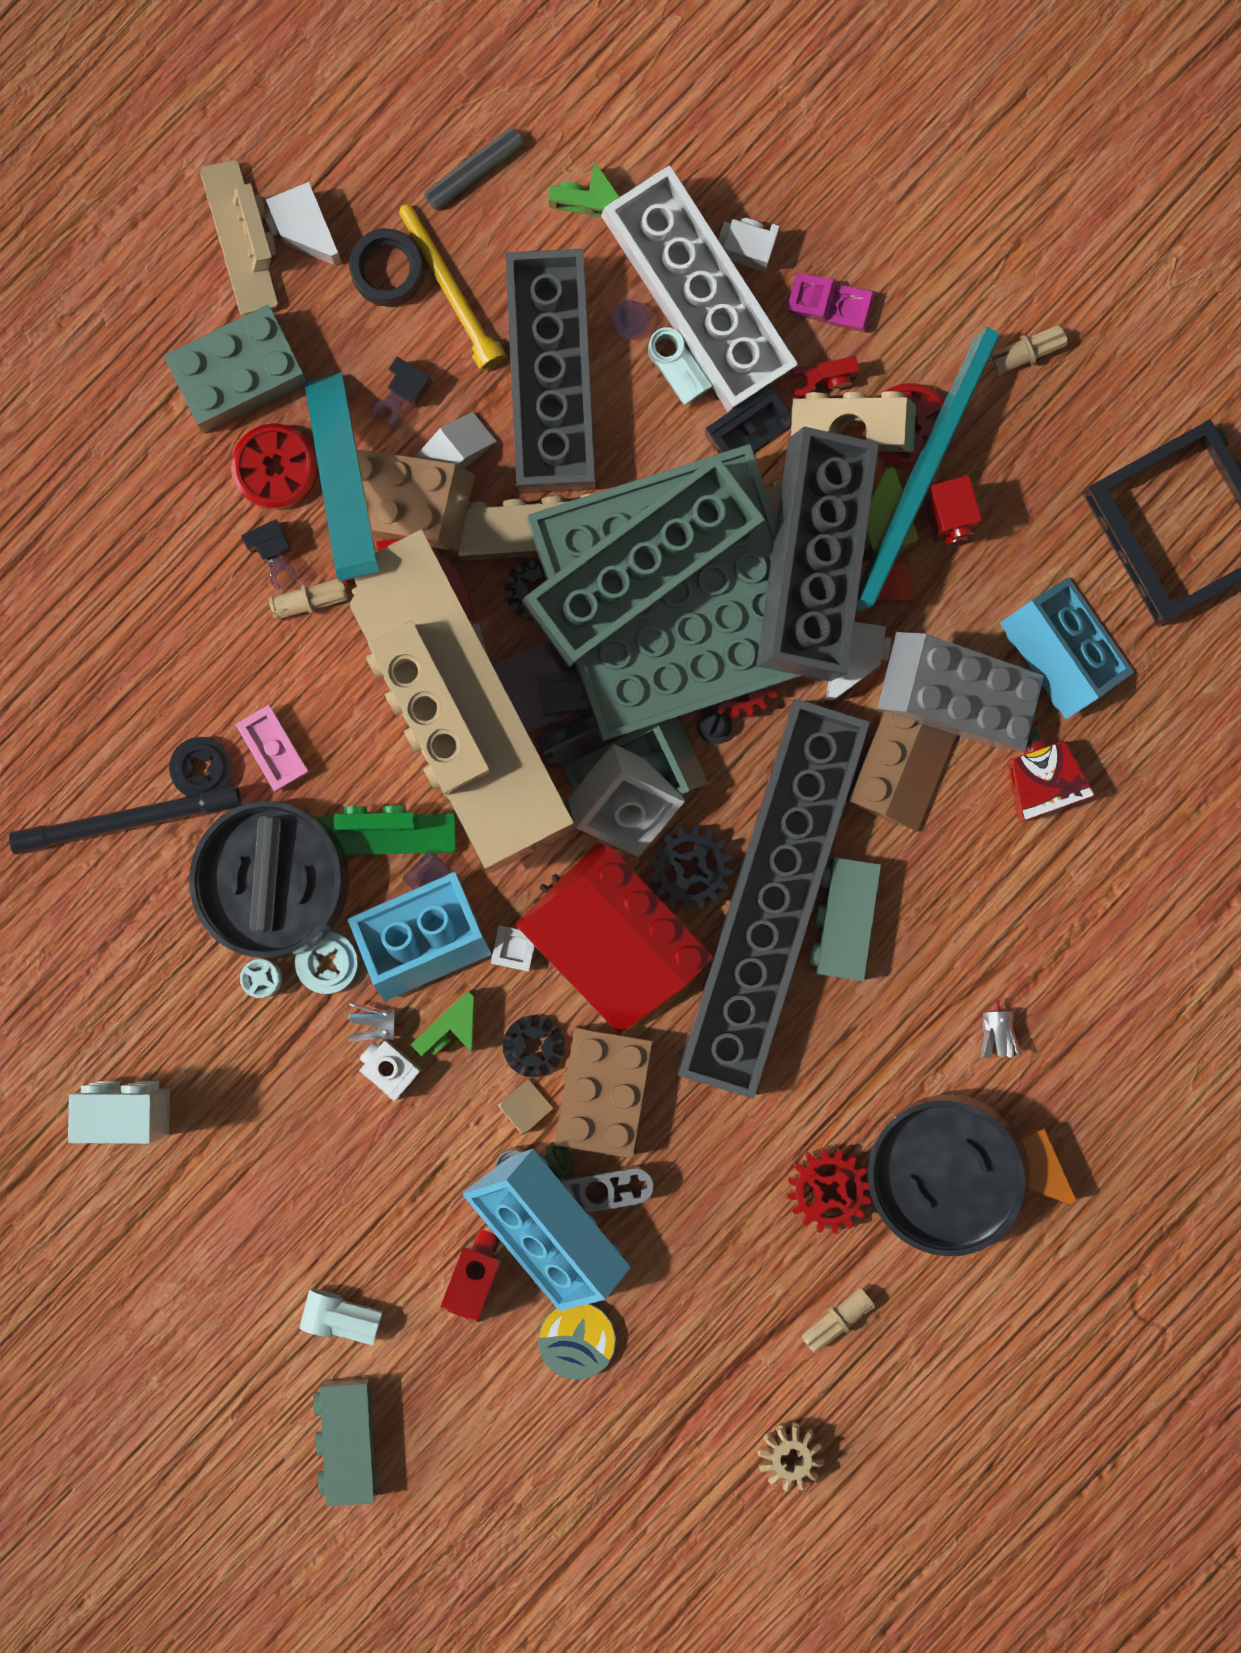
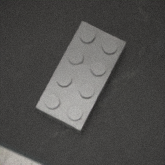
(960, 691)

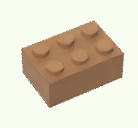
(415, 495)
(603, 1092)

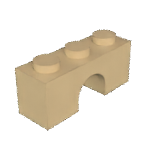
(887, 419)

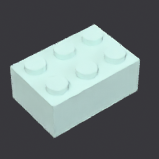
(119, 1115)

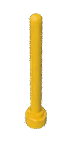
(486, 350)

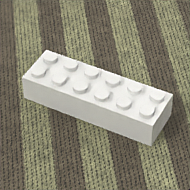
(698, 288)

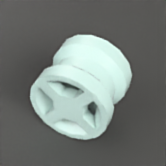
(252, 980)

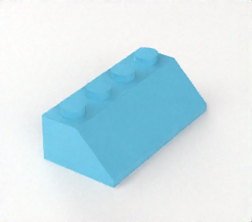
(547, 1231)

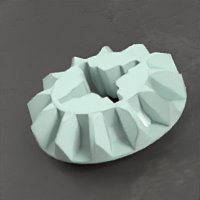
(328, 981)

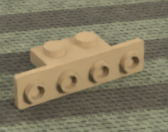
(241, 235)

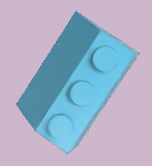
(1067, 646)
(419, 937)

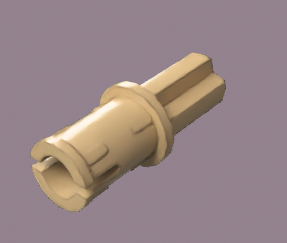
(1028, 349)
(308, 599)
(838, 1320)

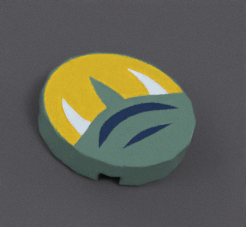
(577, 1341)

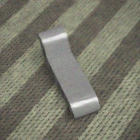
(579, 1183)

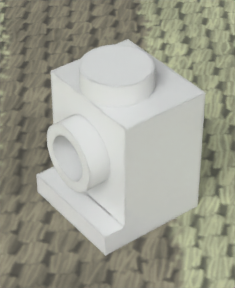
(748, 242)
(404, 1068)

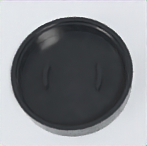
(308, 888)
(948, 1175)

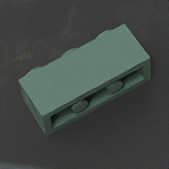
(845, 919)
(346, 1442)

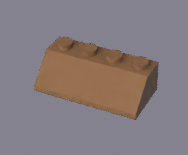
(900, 770)

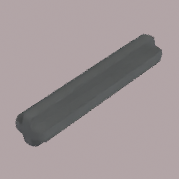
(474, 168)
(265, 874)

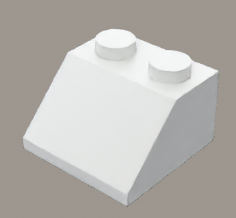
(624, 801)

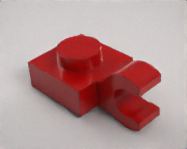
(833, 373)

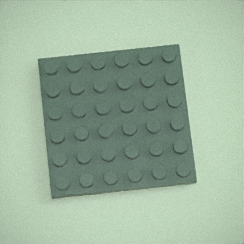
(696, 640)

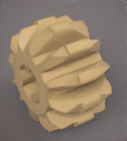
(799, 1467)

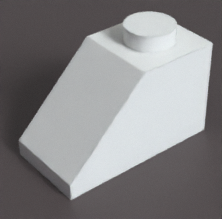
(301, 223)
(866, 652)

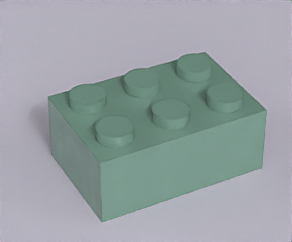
(235, 369)

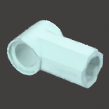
(679, 369)
(330, 1315)

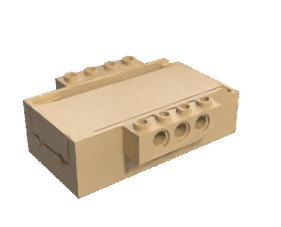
(456, 706)

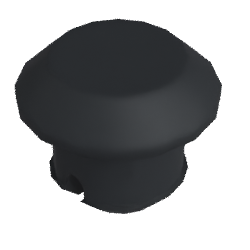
(714, 727)

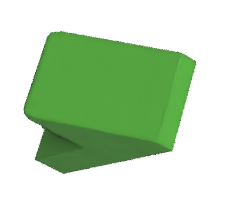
(573, 198)
(458, 1019)

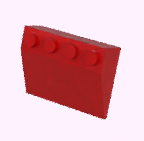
(613, 938)

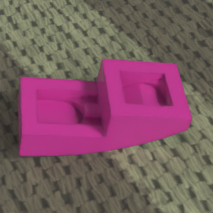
(831, 303)

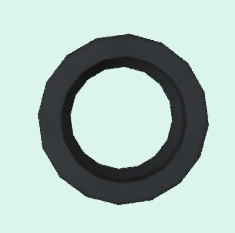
(380, 238)

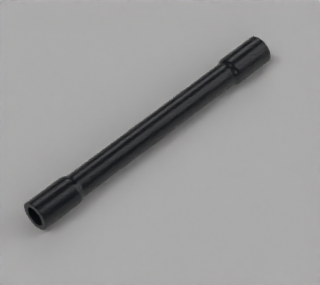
(45, 836)

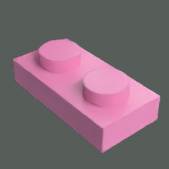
(272, 748)

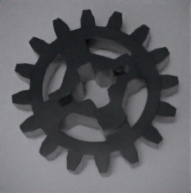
(699, 852)

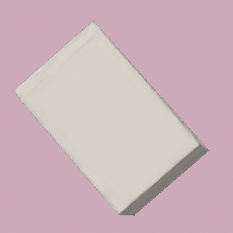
(458, 442)

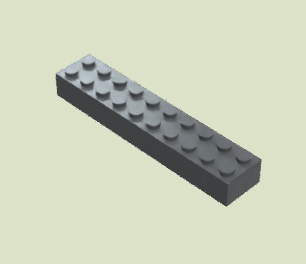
(773, 898)

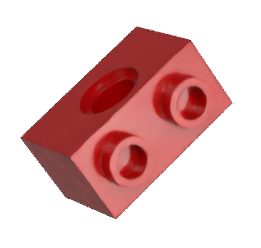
(952, 510)

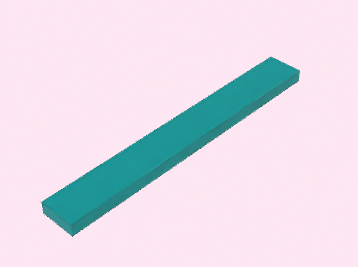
(925, 468)
(341, 478)

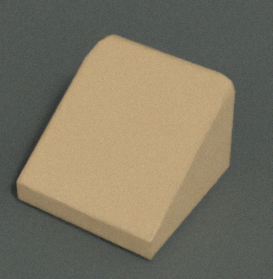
(525, 1106)

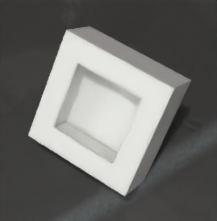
(512, 949)

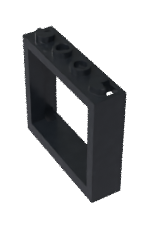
(1124, 541)

